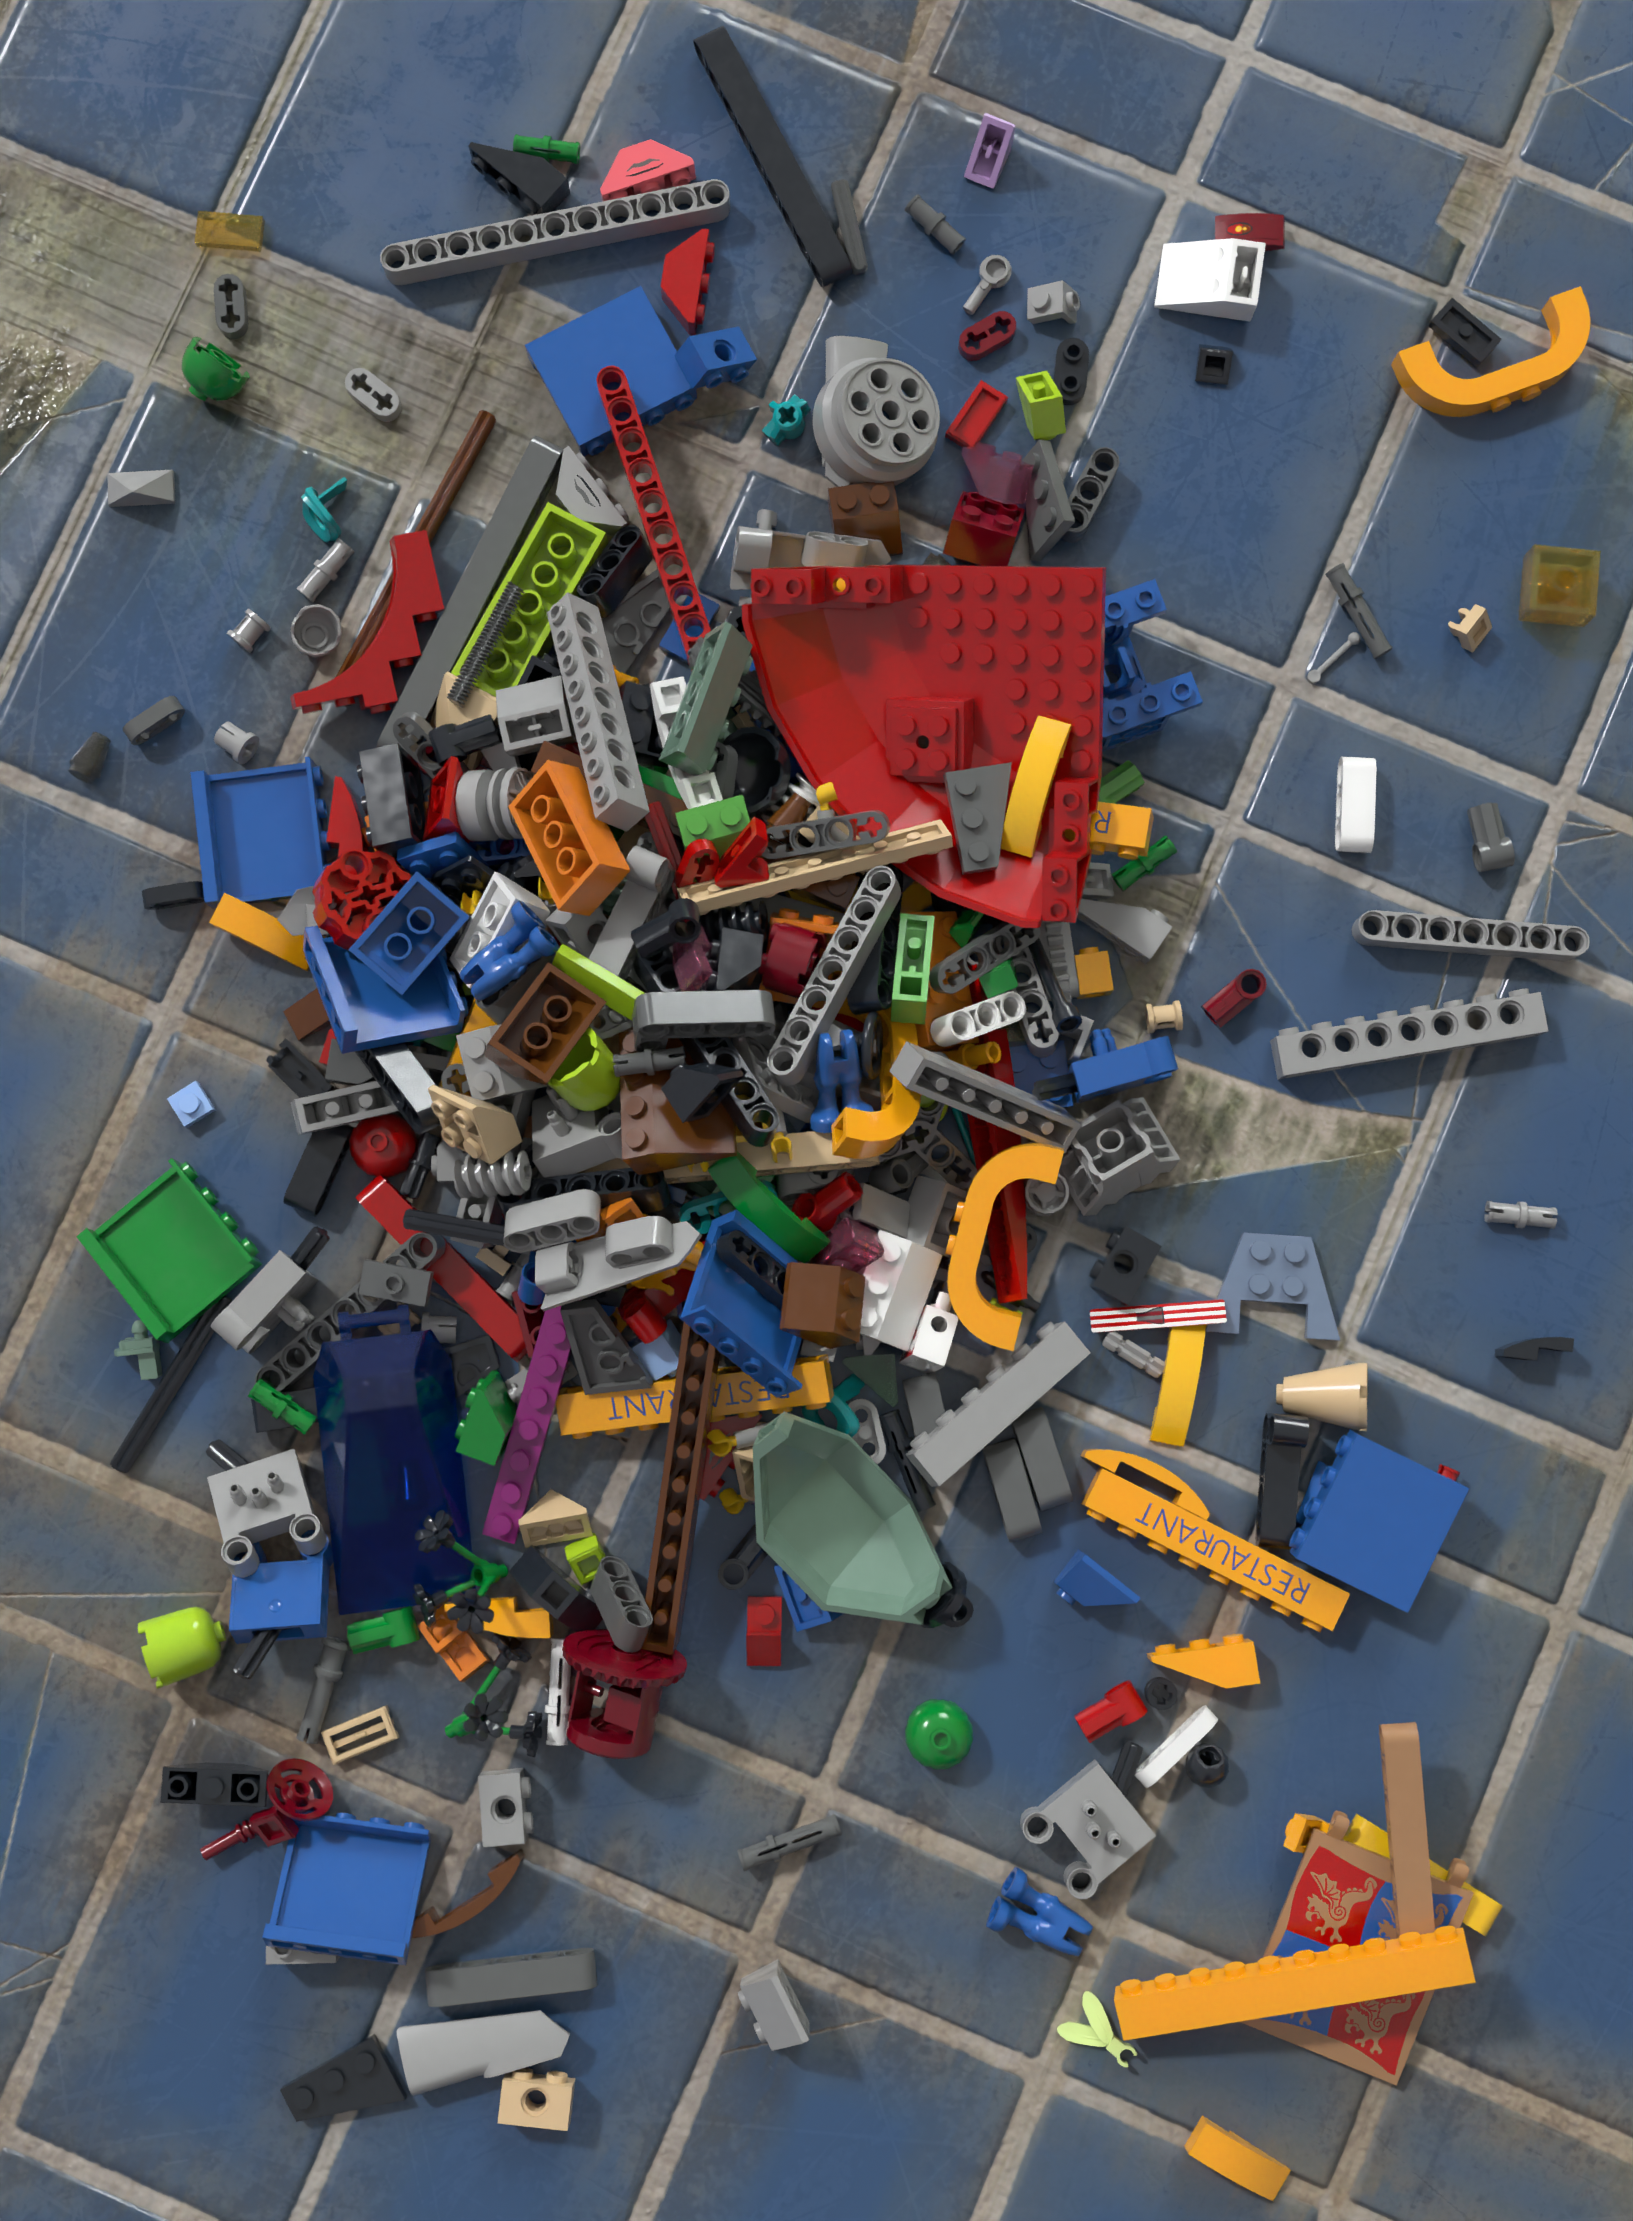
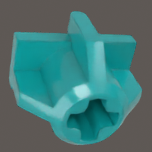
(787, 419)

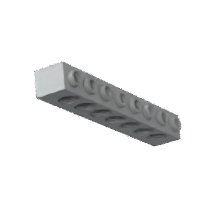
(597, 713)
(1527, 1022)

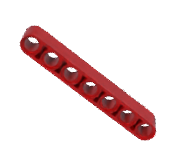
(450, 1270)

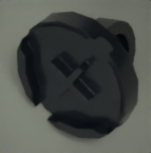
(946, 1608)

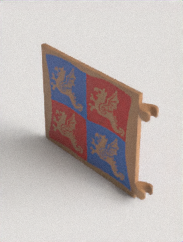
(1345, 1899)

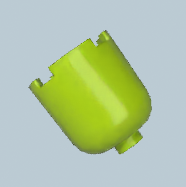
(587, 1075)
(181, 1644)

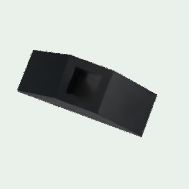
(556, 1591)
(214, 1784)

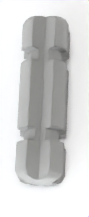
(1134, 1354)

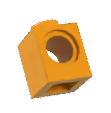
(1093, 973)

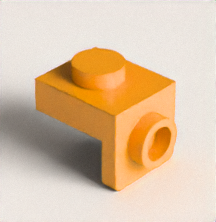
(1300, 1830)

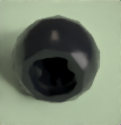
(1207, 1765)

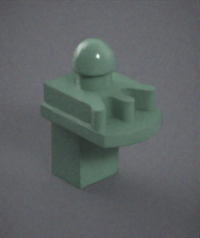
(145, 1347)

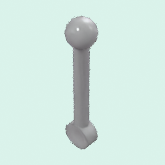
(1315, 675)

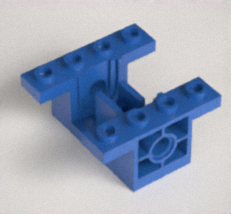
(1131, 704)

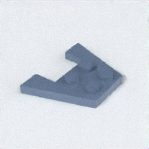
(1276, 1272)

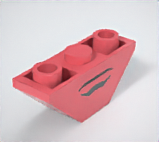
(646, 169)

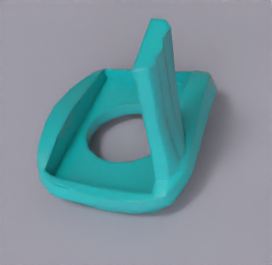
(314, 504)
(846, 1418)

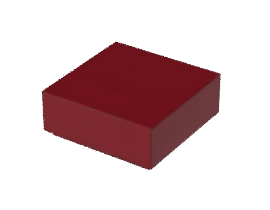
(273, 1826)

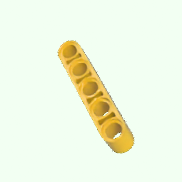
(1481, 1910)

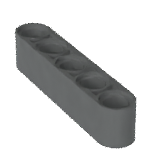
(511, 1977)

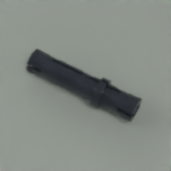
(900, 1445)

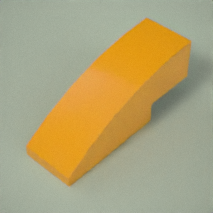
(259, 930)
(515, 1622)
(1236, 2159)

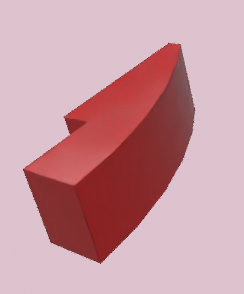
(345, 822)

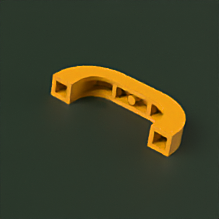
(1450, 396)
(870, 1134)
(979, 1316)

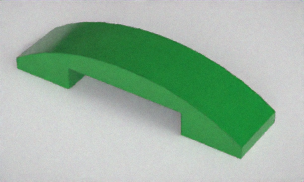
(766, 1211)

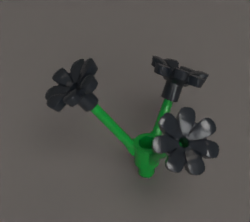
(471, 1607)
(483, 1716)

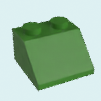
(715, 821)

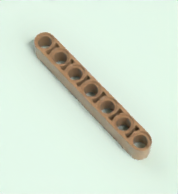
(1406, 1828)

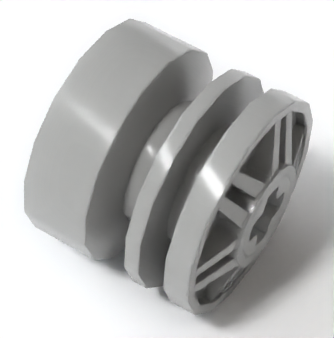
(484, 801)

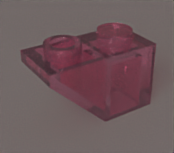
(998, 475)

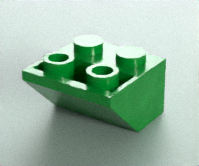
(488, 1421)

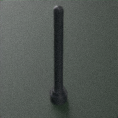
(1065, 1015)

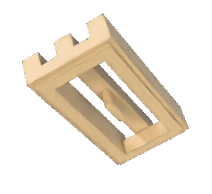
(387, 1723)

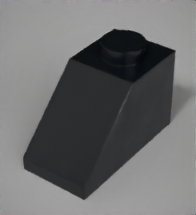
(699, 1088)

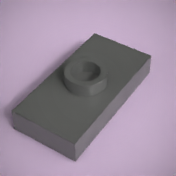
(395, 1283)

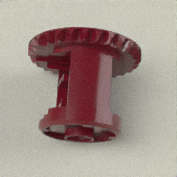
(633, 1701)

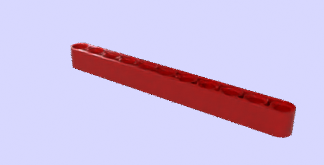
(647, 493)

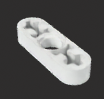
(1176, 1746)

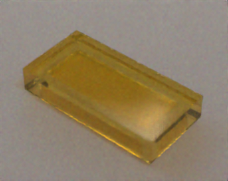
(229, 231)

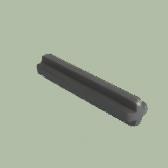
(849, 226)

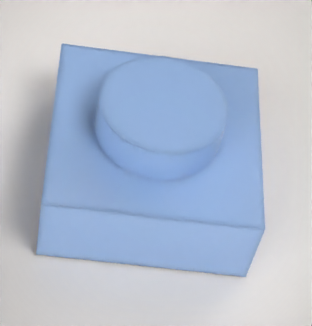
(191, 1104)

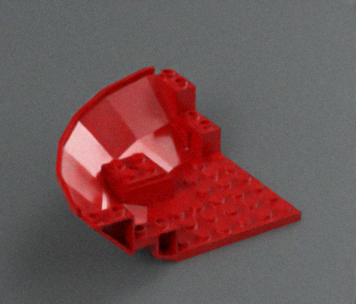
(952, 660)

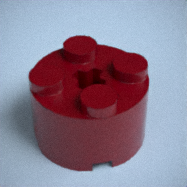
(791, 958)

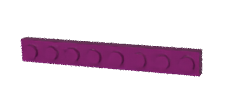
(529, 1429)

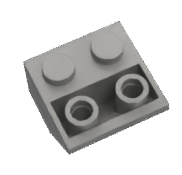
(534, 714)

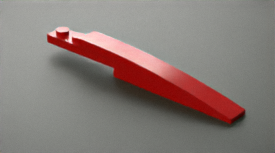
(1008, 1216)

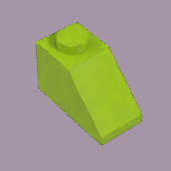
(1041, 405)

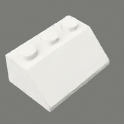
(494, 918)
(897, 1290)

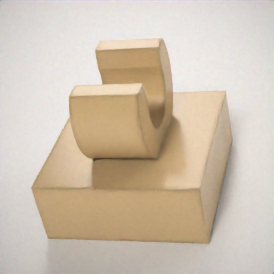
(1473, 627)
(495, 1258)

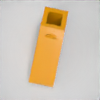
(1221, 1663)

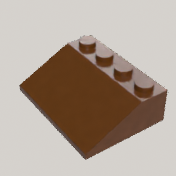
(652, 1130)

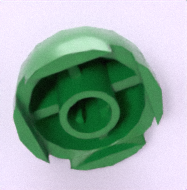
(211, 372)
(938, 1734)

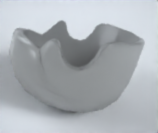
(316, 631)

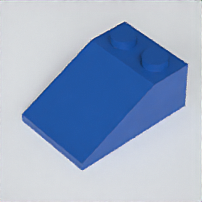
(409, 933)

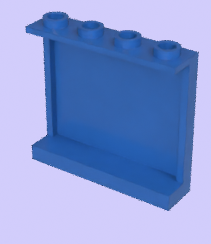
(615, 334)
(260, 831)
(371, 1012)
(739, 1317)
(1377, 1520)
(350, 1888)

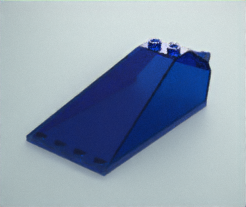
(389, 1461)

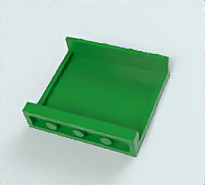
(172, 1252)

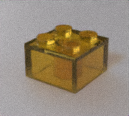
(1559, 585)

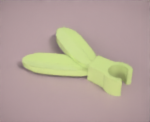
(1099, 2032)

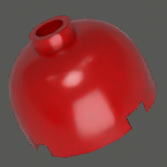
(383, 1145)

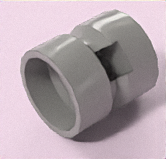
(1044, 1197)

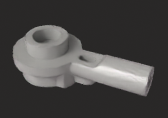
(994, 273)

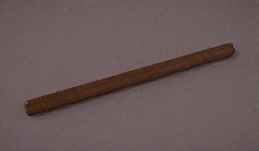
(430, 522)

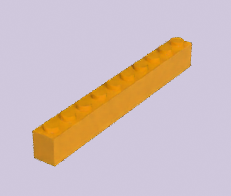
(1294, 1983)

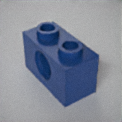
(716, 358)

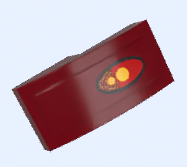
(1252, 227)

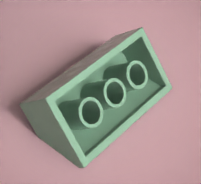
(707, 700)

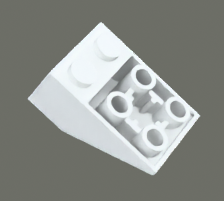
(1211, 277)

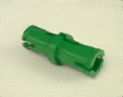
(567, 150)
(1137, 868)
(282, 1406)

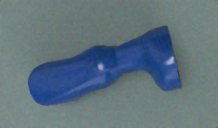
(497, 964)
(831, 1072)
(1051, 1919)

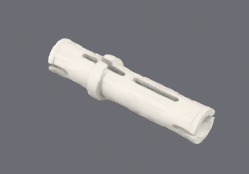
(557, 1733)

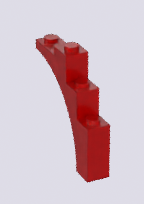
(413, 595)

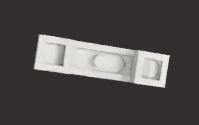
(693, 789)

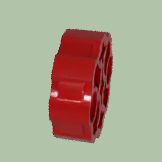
(336, 881)

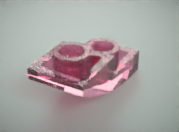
(691, 963)

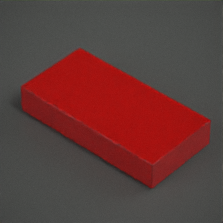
(976, 416)

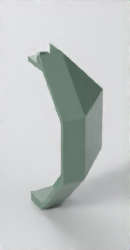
(841, 1524)

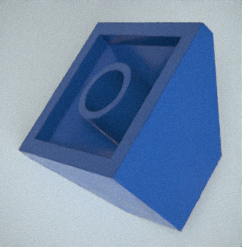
(1091, 1584)

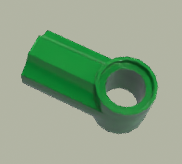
(392, 1629)

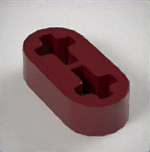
(983, 330)

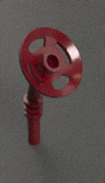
(291, 1802)

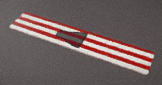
(1158, 1316)

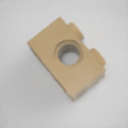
(519, 2110)

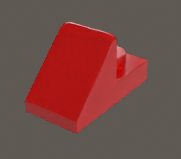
(742, 860)
(764, 1630)

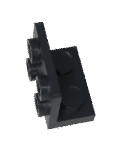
(473, 875)

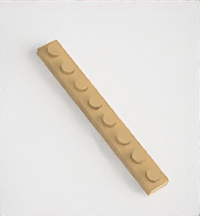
(824, 865)

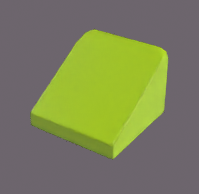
(585, 1557)

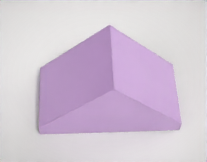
(990, 150)

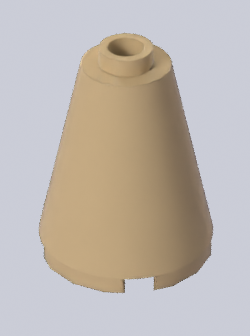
(1328, 1395)

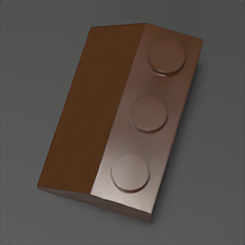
(544, 1026)

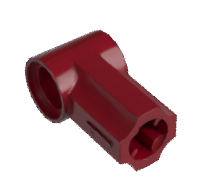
(1232, 998)

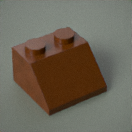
(867, 512)
(823, 1304)

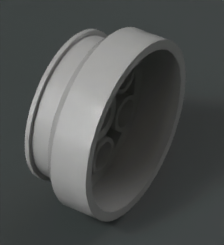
(840, 425)

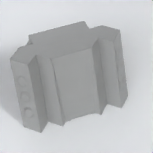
(1115, 1155)

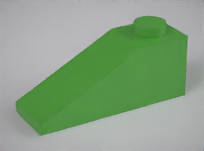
(912, 968)

